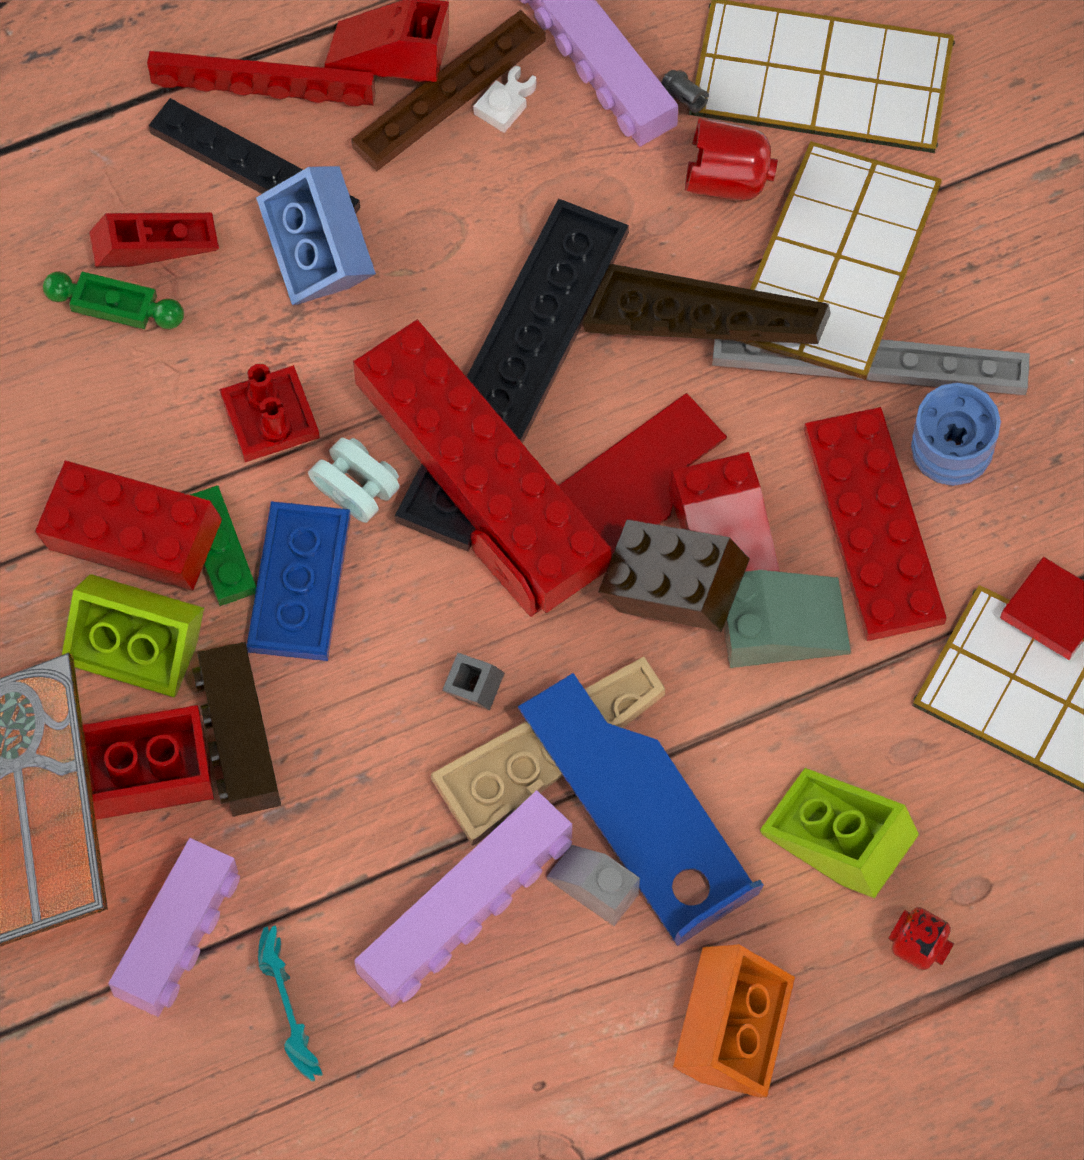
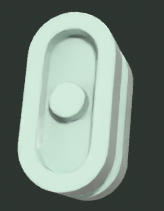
(354, 459)

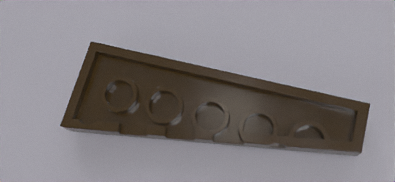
(677, 306)

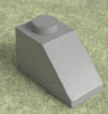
(596, 882)

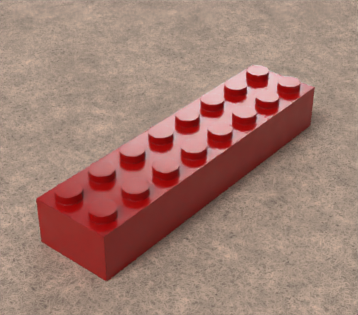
(482, 464)

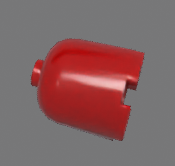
(730, 161)

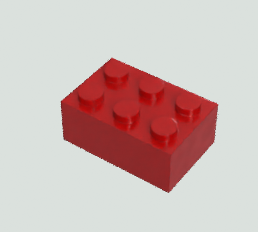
(148, 762)

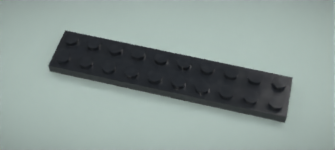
(526, 345)

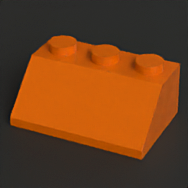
(734, 1020)

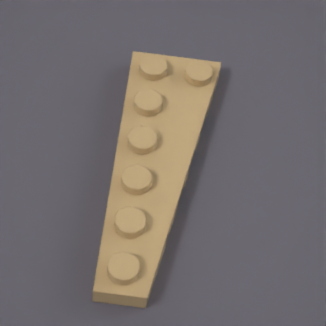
(507, 770)

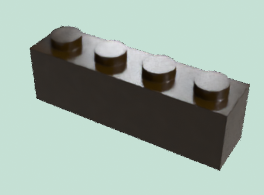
(238, 729)

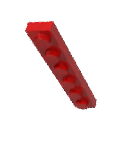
(261, 78)

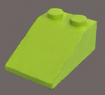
(842, 831)

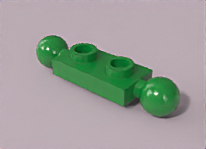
(113, 300)

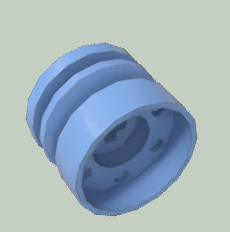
(964, 416)

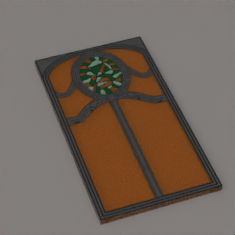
(46, 805)

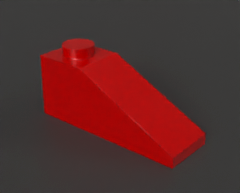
(151, 237)

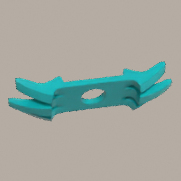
(297, 1043)

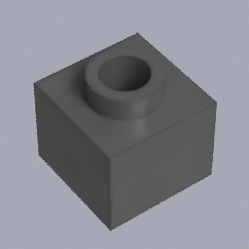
(473, 681)

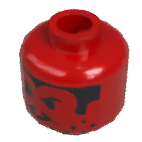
(921, 938)

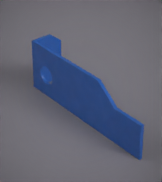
(640, 807)

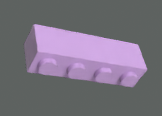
(174, 928)

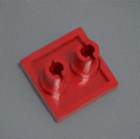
(269, 412)

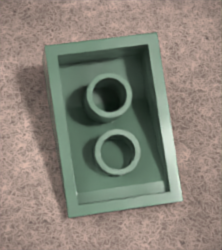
(785, 619)

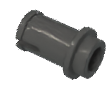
(684, 90)

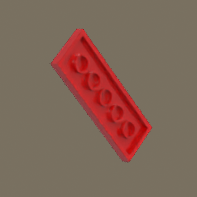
(874, 524)

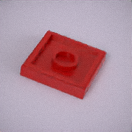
(1049, 608)

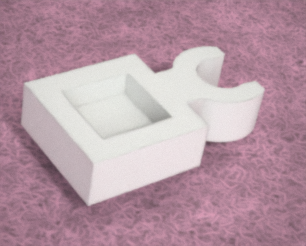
(504, 103)

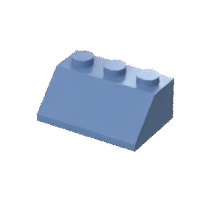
(315, 234)

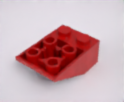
(393, 40)

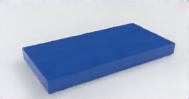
(299, 581)

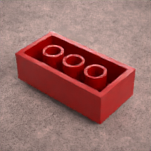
(128, 525)

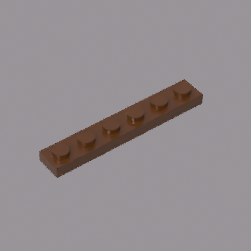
(453, 88)

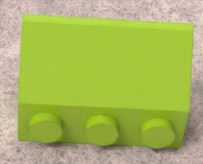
(131, 634)

